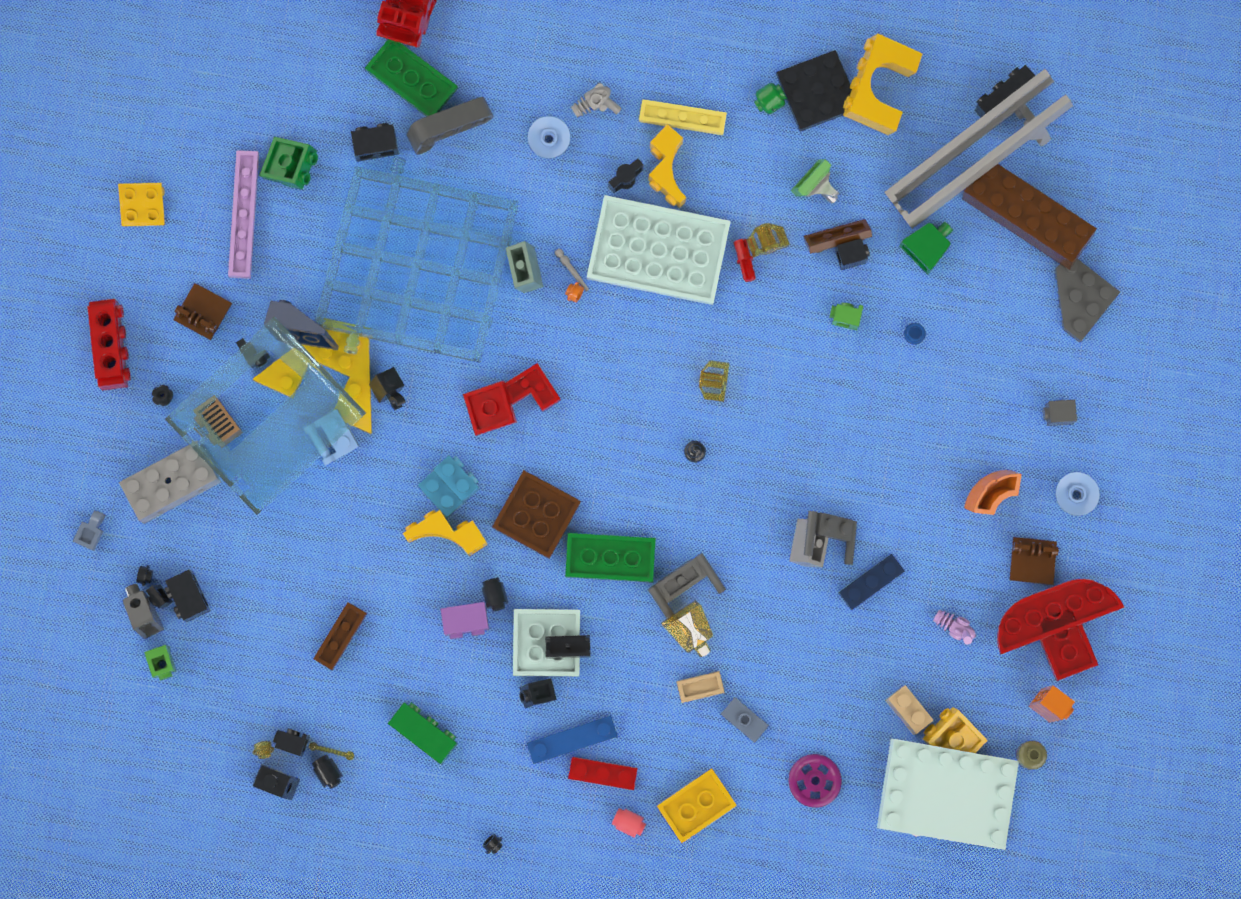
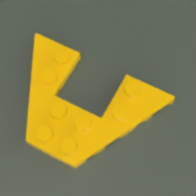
(355, 366)

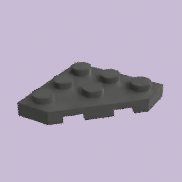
(1082, 298)

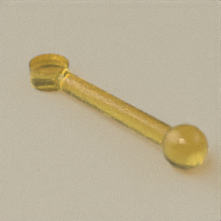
(313, 746)

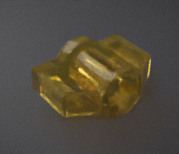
(767, 239)
(714, 384)

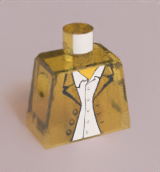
(690, 628)

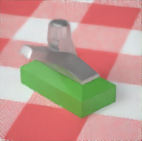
(816, 182)

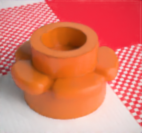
(574, 292)

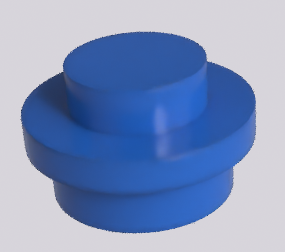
(914, 333)

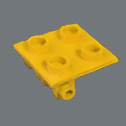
(141, 204)

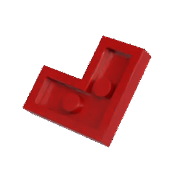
(532, 382)

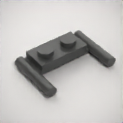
(833, 528)
(682, 580)

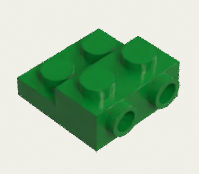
(289, 163)

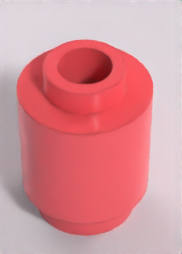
(628, 822)

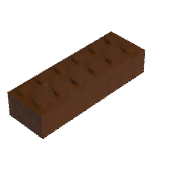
(1030, 215)

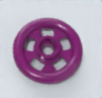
(815, 761)

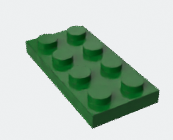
(411, 78)
(610, 557)

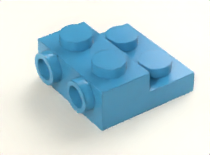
(449, 485)

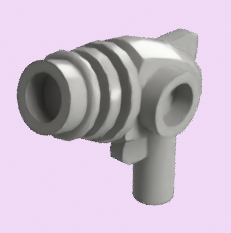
(596, 98)

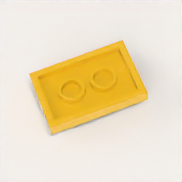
(696, 805)

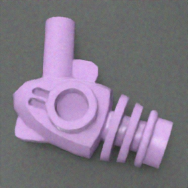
(958, 628)

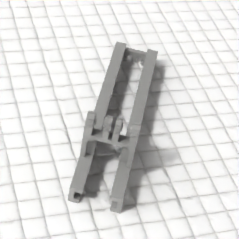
(1033, 129)

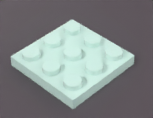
(529, 643)

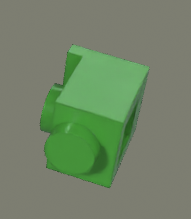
(846, 315)
(153, 659)

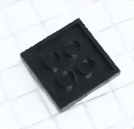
(815, 90)

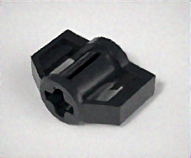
(625, 176)

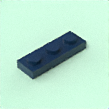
(871, 582)

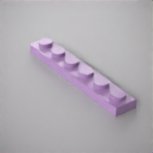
(243, 214)

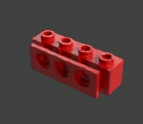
(102, 356)

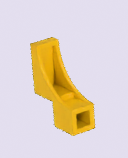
(661, 179)
(436, 525)

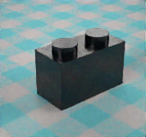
(374, 142)
(187, 596)

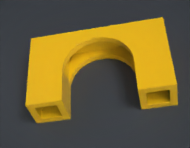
(862, 104)

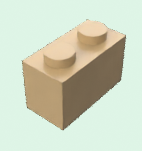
(909, 710)

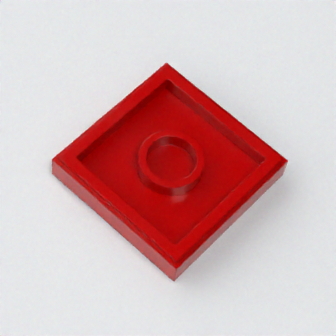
(489, 408)

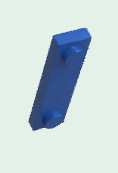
(572, 739)

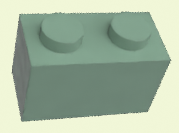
(524, 267)

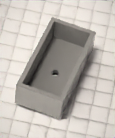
(151, 494)

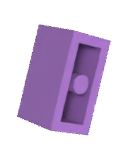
(465, 619)

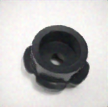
(162, 389)
(144, 575)
(492, 844)

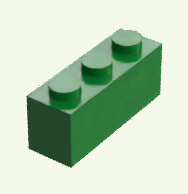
(423, 732)

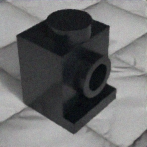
(291, 742)

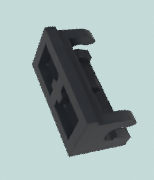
(567, 646)

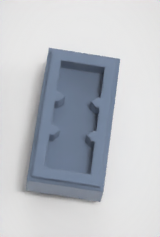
(744, 719)

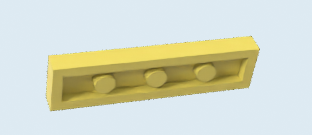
(682, 117)

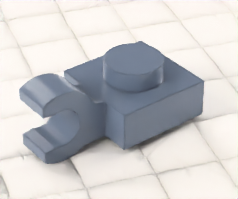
(89, 534)

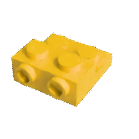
(954, 732)

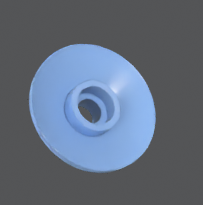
(545, 128)
(1086, 488)

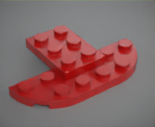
(1057, 621)

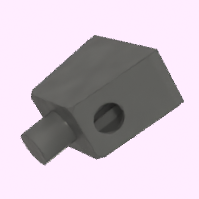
(141, 612)

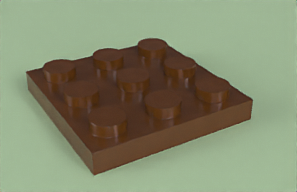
(536, 514)

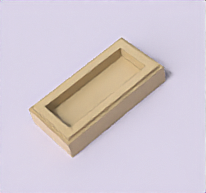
(700, 687)

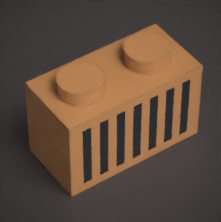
(222, 422)

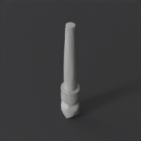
(566, 262)

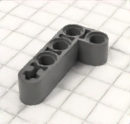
(447, 123)

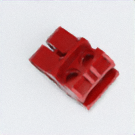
(404, 20)

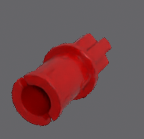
(745, 260)

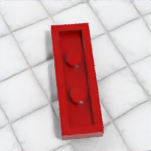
(602, 773)

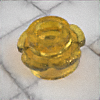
(263, 749)

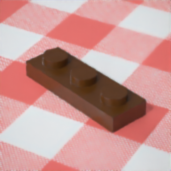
(838, 235)
(340, 636)

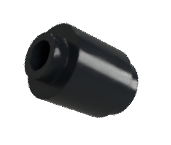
(494, 594)
(327, 772)

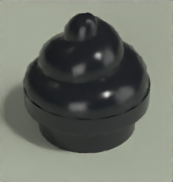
(695, 451)

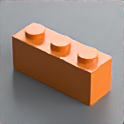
(1052, 704)

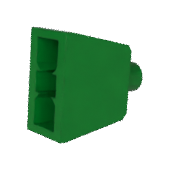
(927, 245)

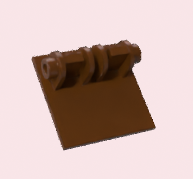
(202, 311)
(1033, 560)

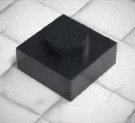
(158, 596)

